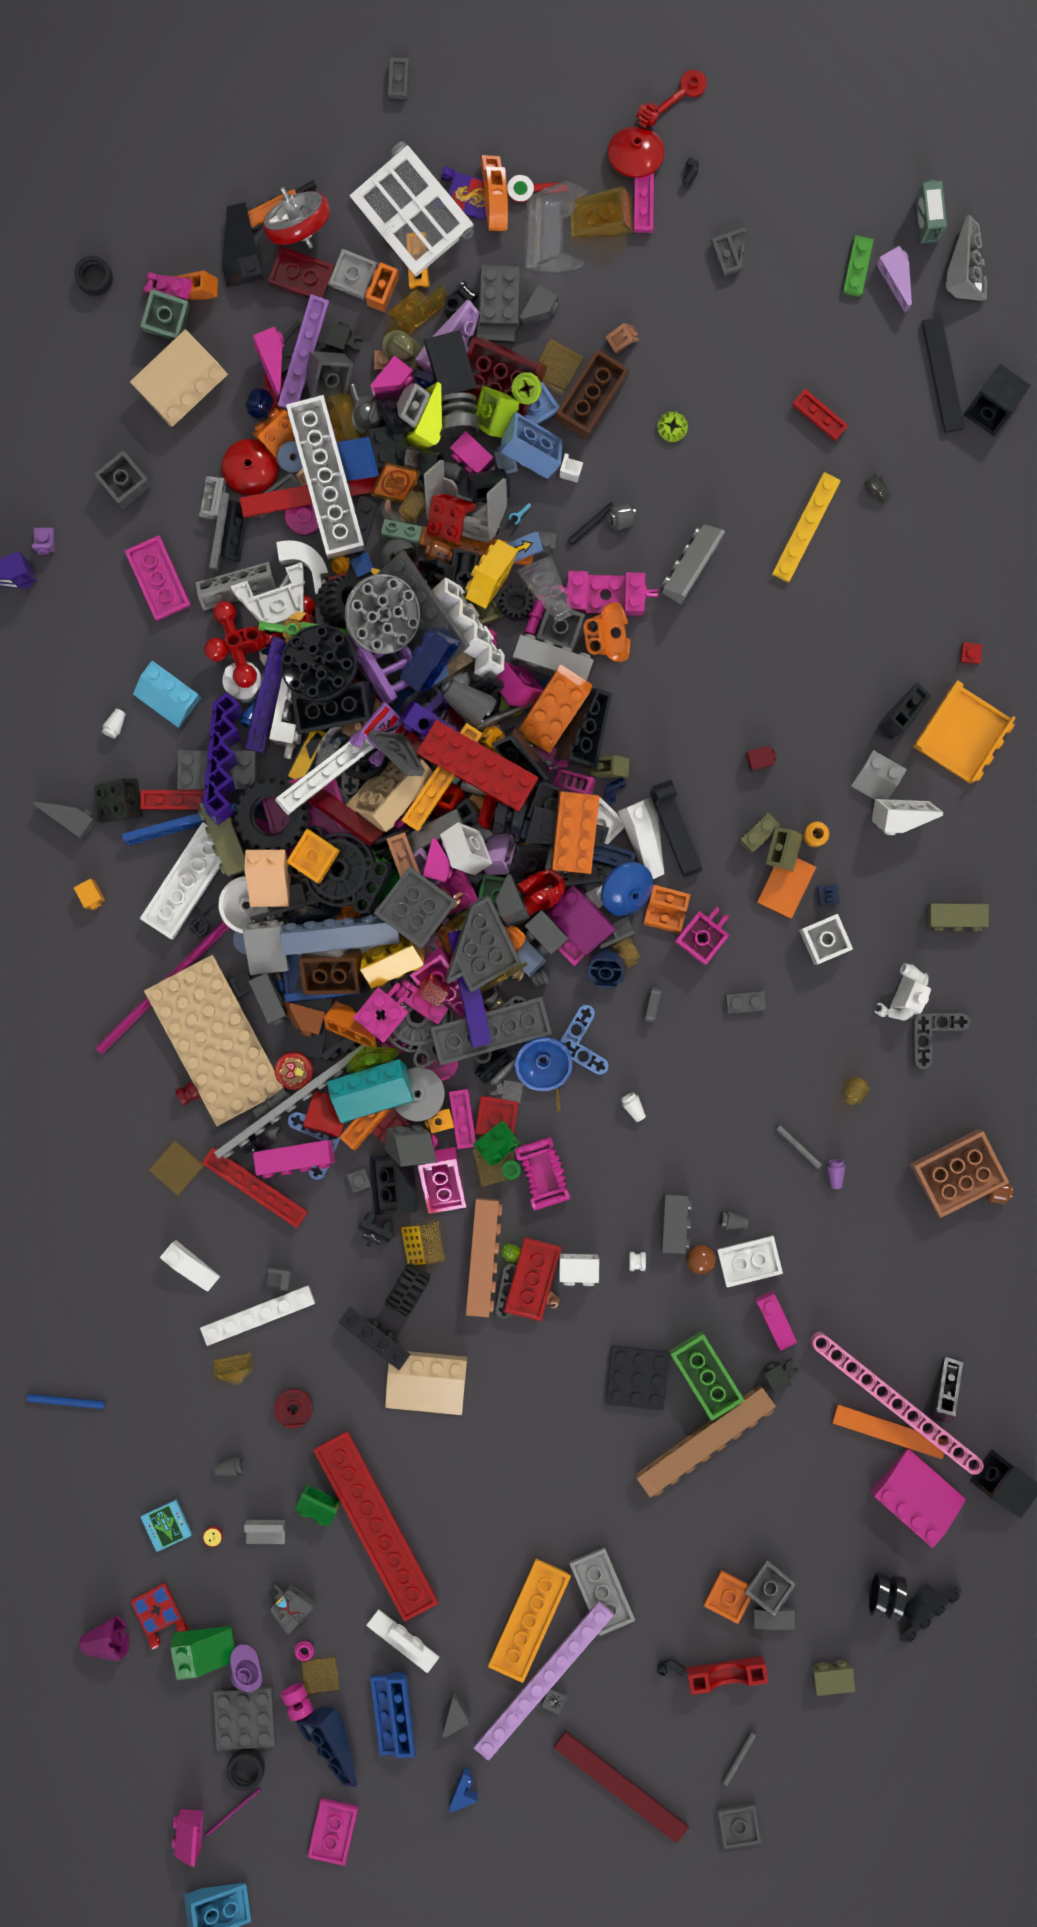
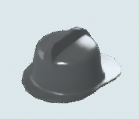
(366, 414)

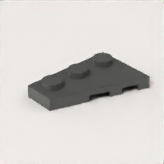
(398, 750)

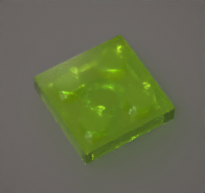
(371, 1057)

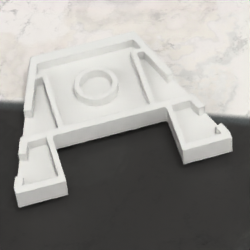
(276, 604)

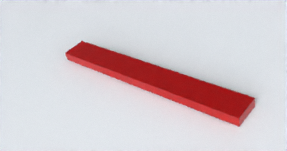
(296, 497)

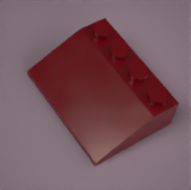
(498, 367)

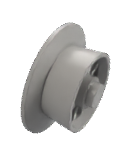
(427, 1095)

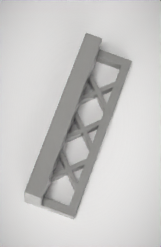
(218, 592)

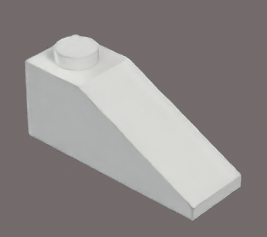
(189, 1266)

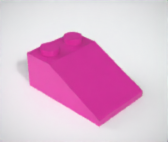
(269, 349)
(442, 1182)

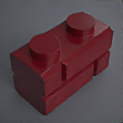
(391, 1120)

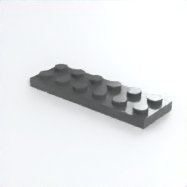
(506, 1028)

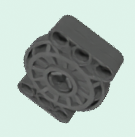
(414, 1033)

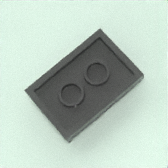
(499, 295)

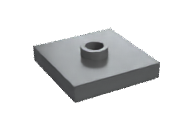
(352, 274)

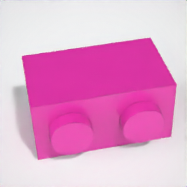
(471, 454)

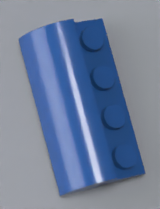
(393, 1715)

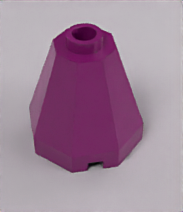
(106, 1640)

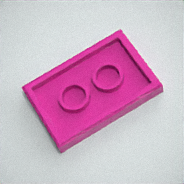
(332, 1831)

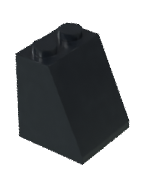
(997, 399)
(1006, 1484)

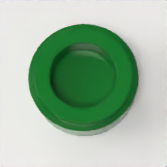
(511, 1169)

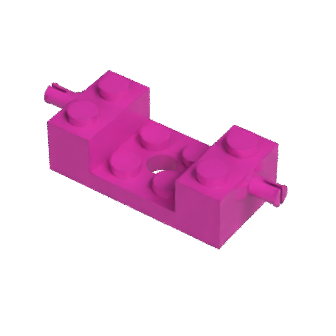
(628, 590)

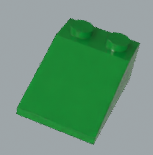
(201, 1651)

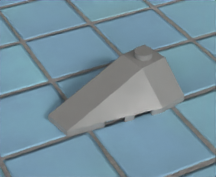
(965, 268)

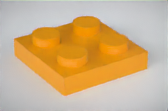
(313, 856)

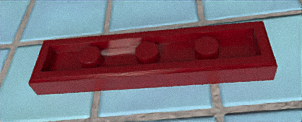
(346, 817)

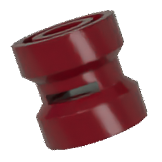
(187, 1094)

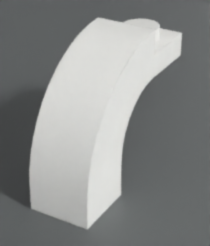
(297, 552)

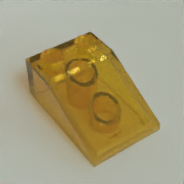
(603, 214)

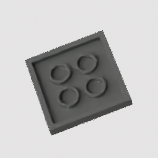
(415, 907)
(244, 1718)

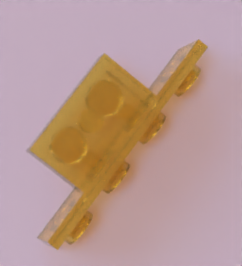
(416, 309)

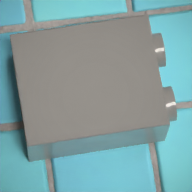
(265, 947)

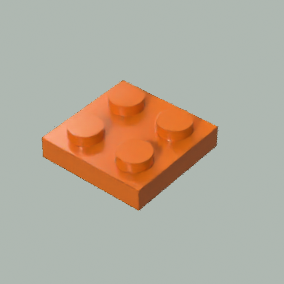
(728, 1597)

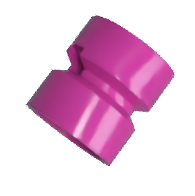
(297, 1703)

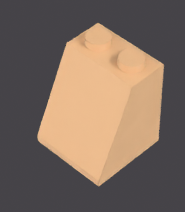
(267, 878)

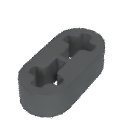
(652, 1005)

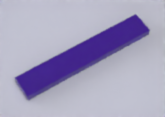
(266, 698)
(472, 1006)

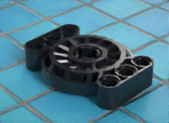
(359, 874)

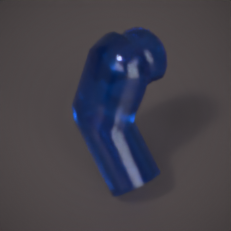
(611, 790)

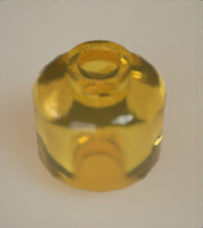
(855, 1090)

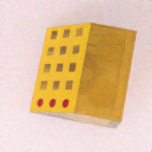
(423, 1243)

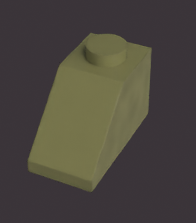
(610, 767)

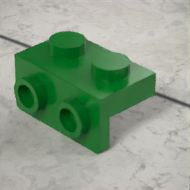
(497, 1144)

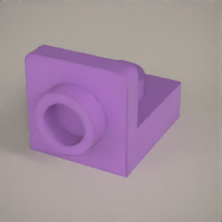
(44, 540)

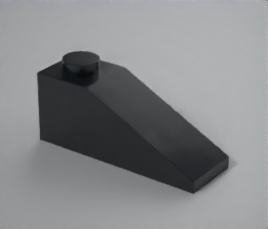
(904, 711)
(947, 1391)

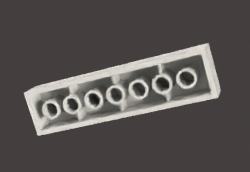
(325, 477)

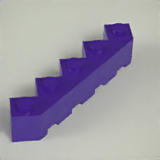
(221, 758)

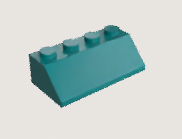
(371, 1091)

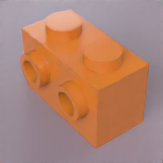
(382, 287)

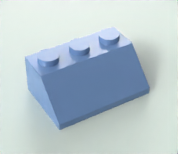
(532, 446)

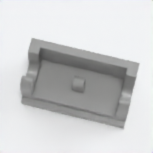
(211, 497)

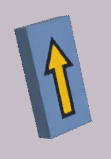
(527, 545)

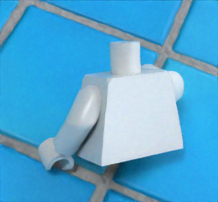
(910, 995)

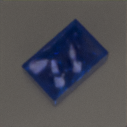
(430, 659)

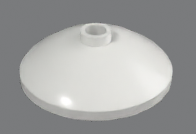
(231, 905)

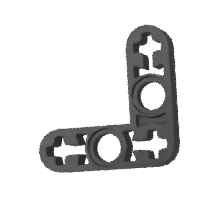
(932, 1026)

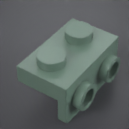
(401, 530)

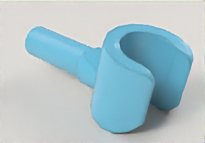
(520, 514)

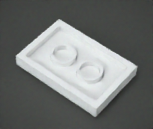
(749, 1261)

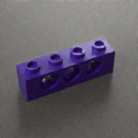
(414, 713)

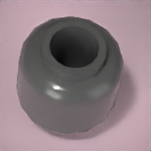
(621, 516)

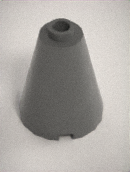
(468, 702)

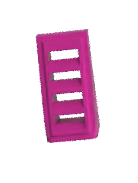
(584, 778)

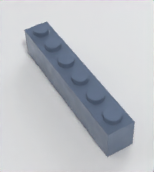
(337, 935)

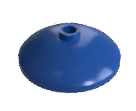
(627, 889)
(543, 1074)

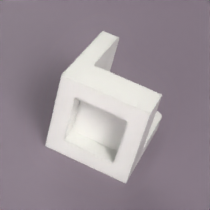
(570, 469)

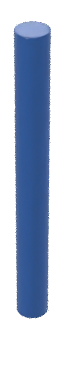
(65, 1401)

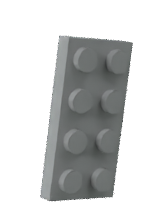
(600, 1583)

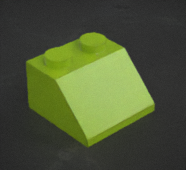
(495, 411)

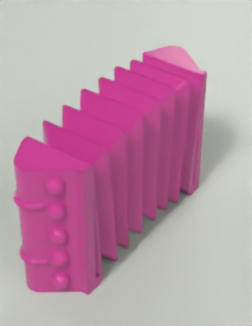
(543, 1173)

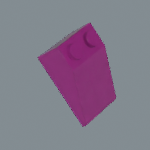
(581, 919)

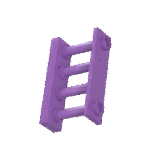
(377, 675)

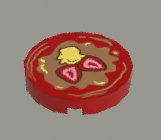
(293, 1070)

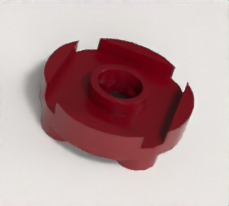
(285, 1400)

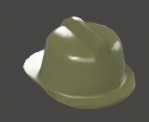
(403, 347)

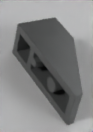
(72, 818)

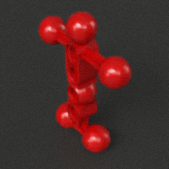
(217, 649)

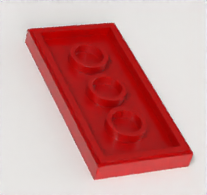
(532, 1279)

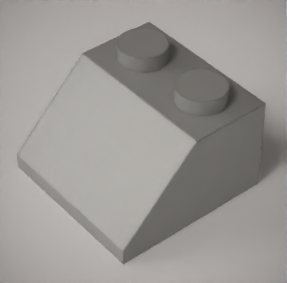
(878, 776)

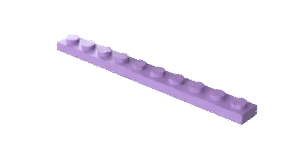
(543, 1680)

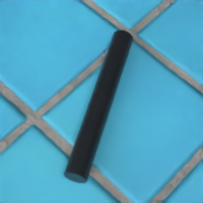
(590, 524)

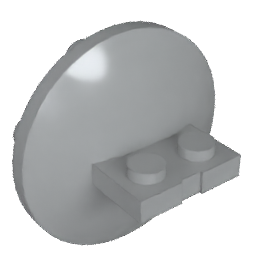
(382, 614)

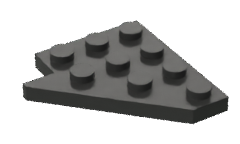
(482, 947)

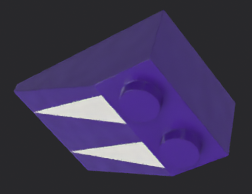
(16, 571)

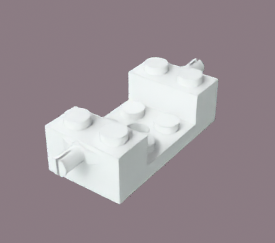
(282, 731)

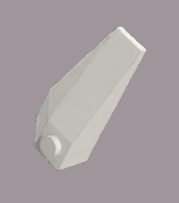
(643, 830)

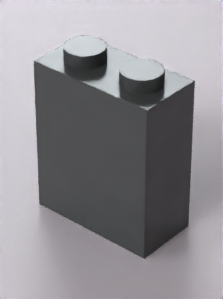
(269, 999)

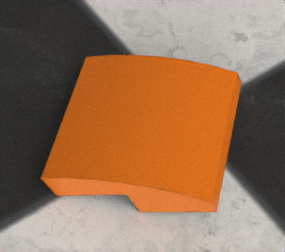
(666, 909)

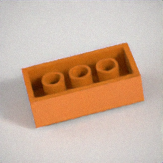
(555, 708)
(574, 832)

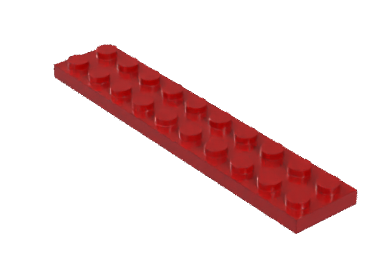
(376, 1526)

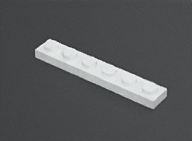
(322, 776)
(257, 1315)

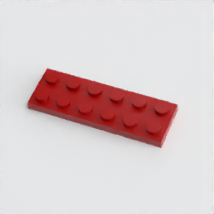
(477, 765)

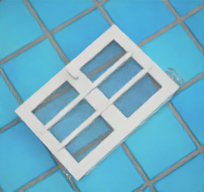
(412, 210)

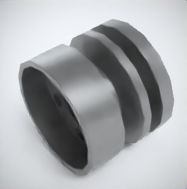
(458, 415)

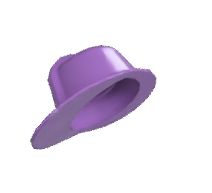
(245, 1668)

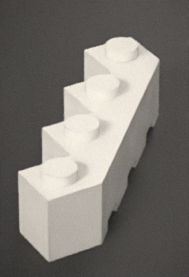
(466, 619)

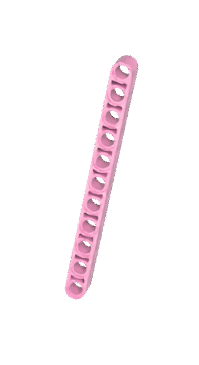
(903, 1409)

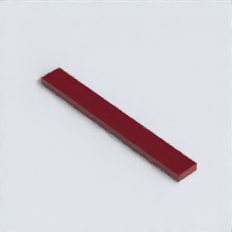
(621, 1786)

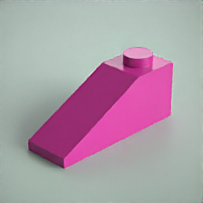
(775, 1320)

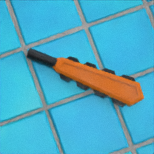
(258, 214)

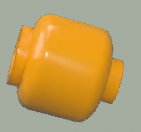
(820, 829)

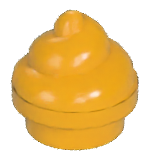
(340, 564)

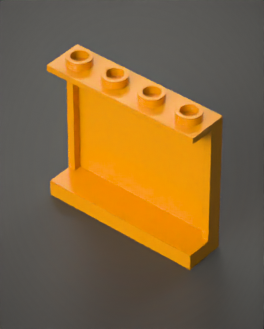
(964, 733)

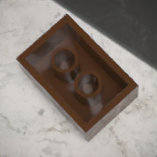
(332, 974)

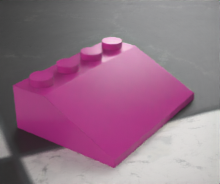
(919, 1497)

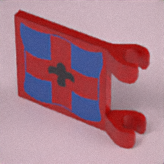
(156, 1611)

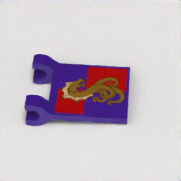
(466, 192)

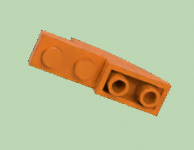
(495, 193)

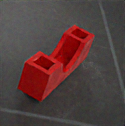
(709, 1676)

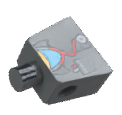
(290, 1606)

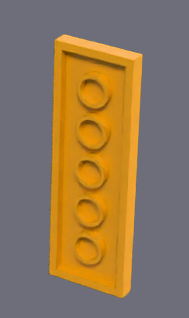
(529, 1620)

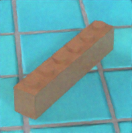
(482, 1257)

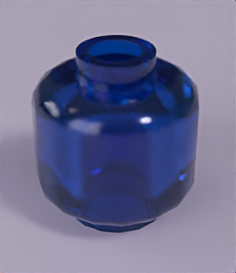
(259, 403)

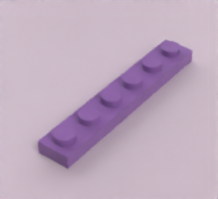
(305, 343)

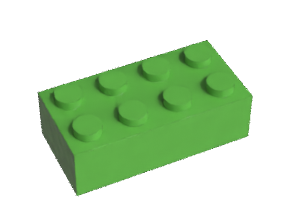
(706, 1375)

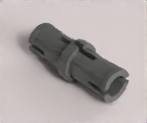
(271, 1103)

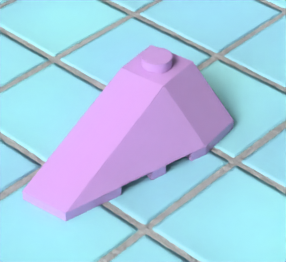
(463, 319)

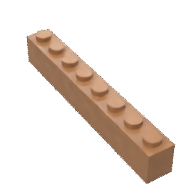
(704, 1441)

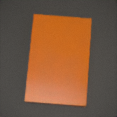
(785, 888)

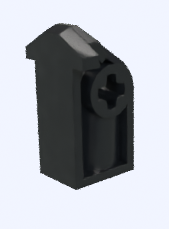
(464, 563)

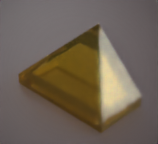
(233, 1368)

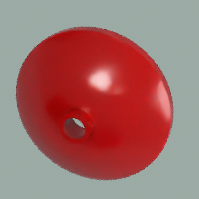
(636, 159)
(253, 478)

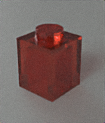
(433, 990)

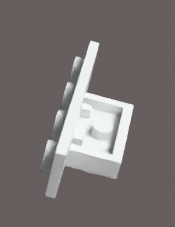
(403, 1641)

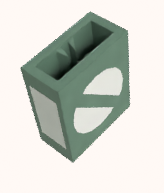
(931, 211)

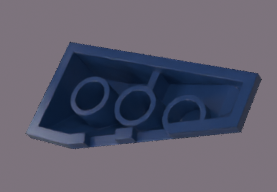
(329, 1736)

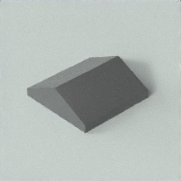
(769, 1588)

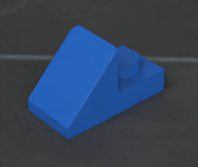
(462, 1795)

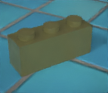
(957, 916)

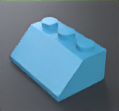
(166, 694)

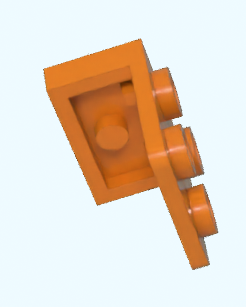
(275, 430)

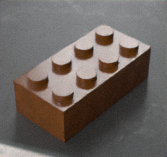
(592, 394)

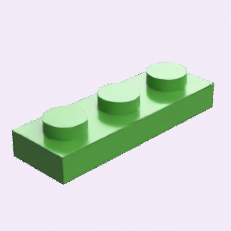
(858, 266)

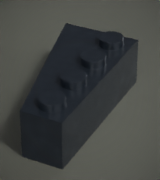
(585, 732)

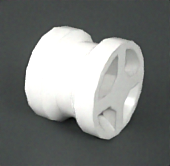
(637, 1261)

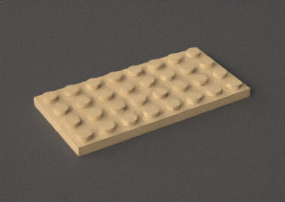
(214, 1040)

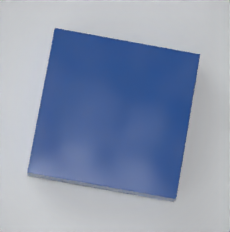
(357, 458)

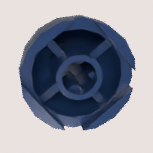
(606, 969)

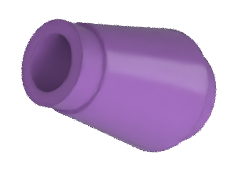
(836, 1173)

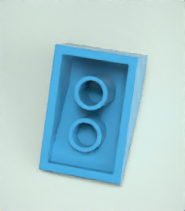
(218, 1906)

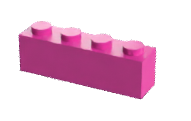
(293, 1158)

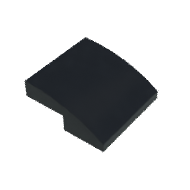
(310, 913)

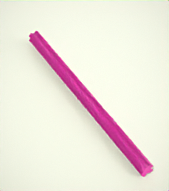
(146, 1003)

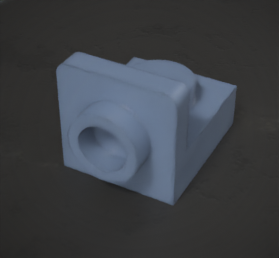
(504, 462)

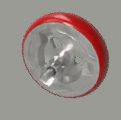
(296, 217)

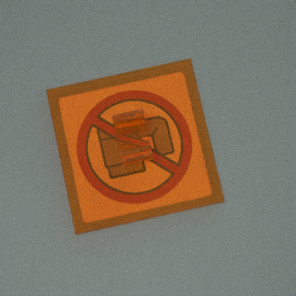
(395, 482)

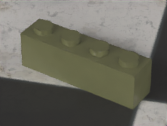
(226, 843)

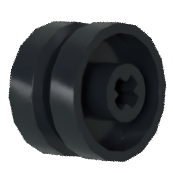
(506, 814)
(887, 1596)

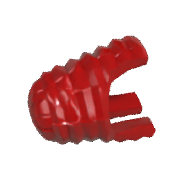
(542, 890)

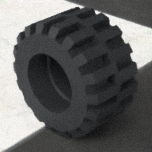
(331, 597)
(407, 1289)

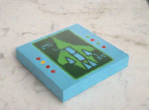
(166, 1525)

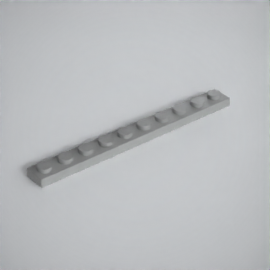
(288, 1105)

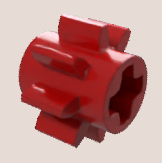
(647, 115)

